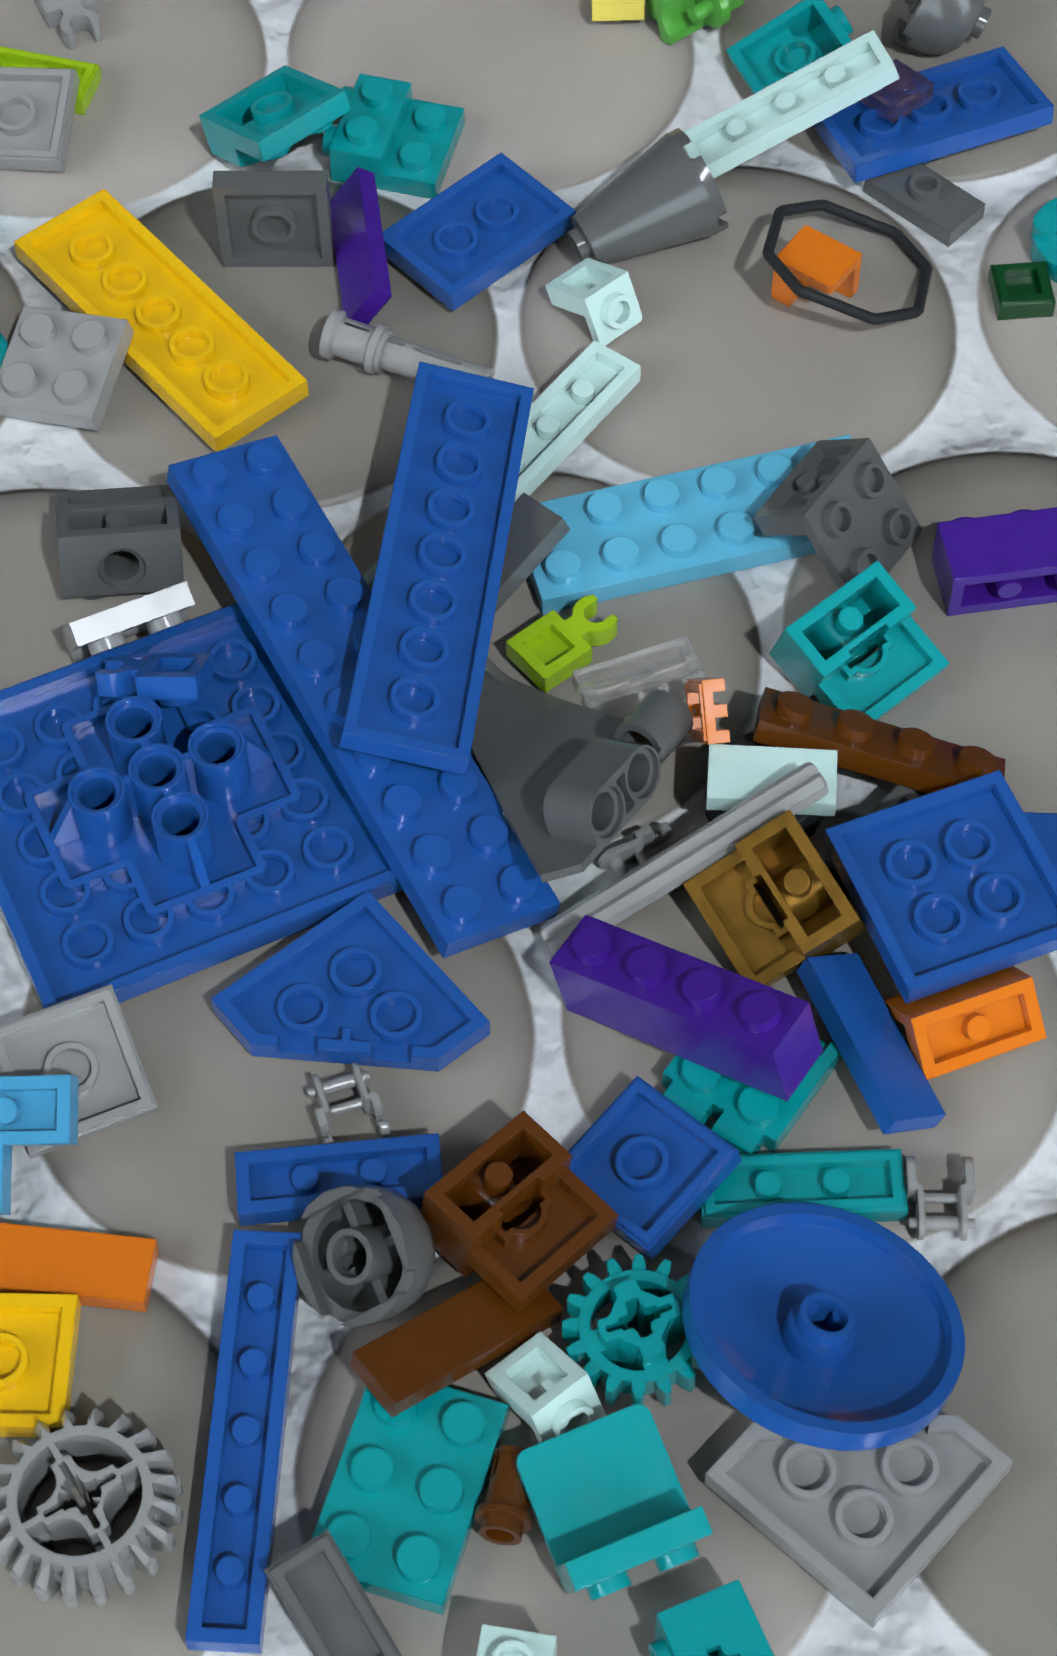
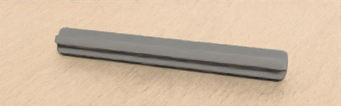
(690, 854)

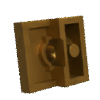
(800, 886)

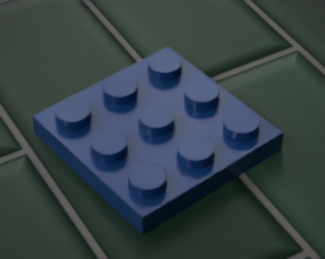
(949, 885)

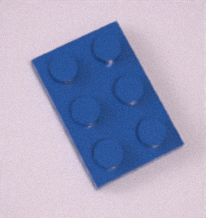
(477, 231)

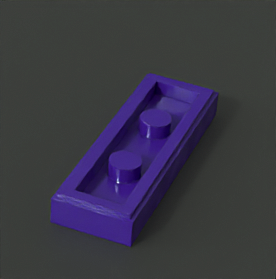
(360, 247)

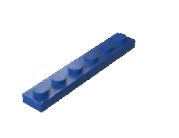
(245, 1446)

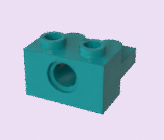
(846, 628)

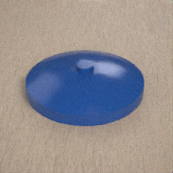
(823, 1326)

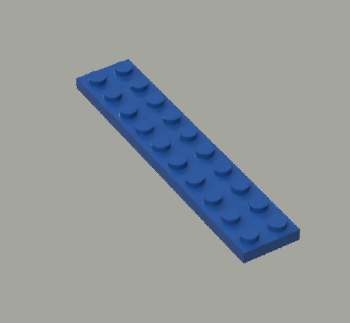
(309, 614)

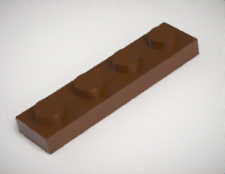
(868, 745)

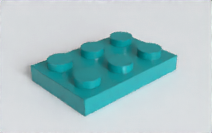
(412, 1493)

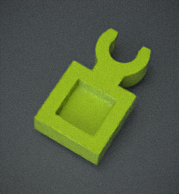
(556, 646)

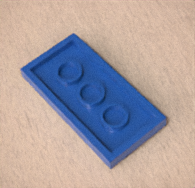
(971, 106)

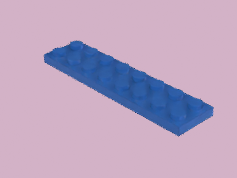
(438, 571)

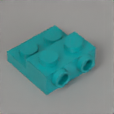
(789, 43)
(272, 116)
(394, 137)

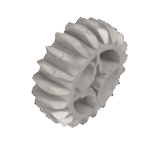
(109, 1490)

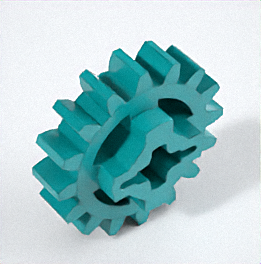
(617, 1353)

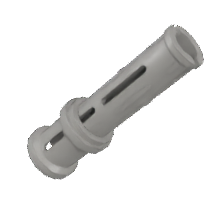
(382, 350)

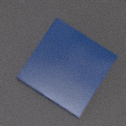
(651, 1165)

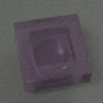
(901, 96)

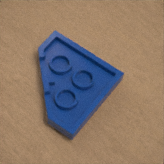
(353, 995)

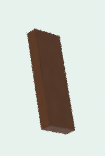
(448, 1344)

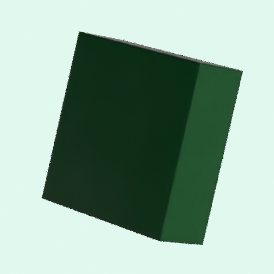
(1021, 290)

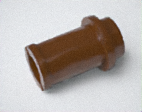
(504, 1513)

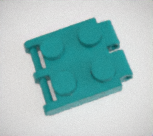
(744, 1114)

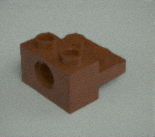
(516, 1212)

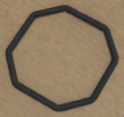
(831, 302)

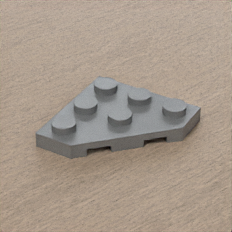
(864, 1516)

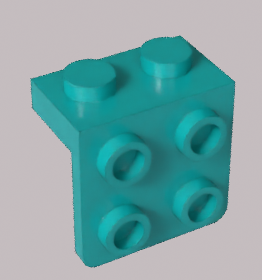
(609, 1502)

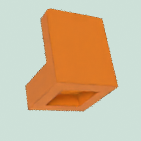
(818, 263)

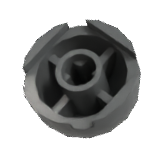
(940, 25)
(363, 1254)

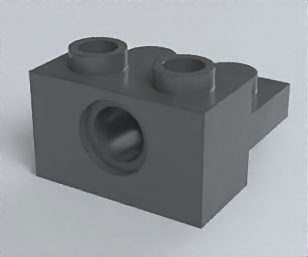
(114, 520)

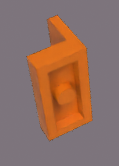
(971, 1021)

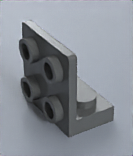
(845, 507)

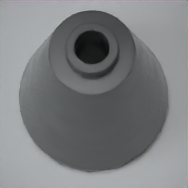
(650, 205)

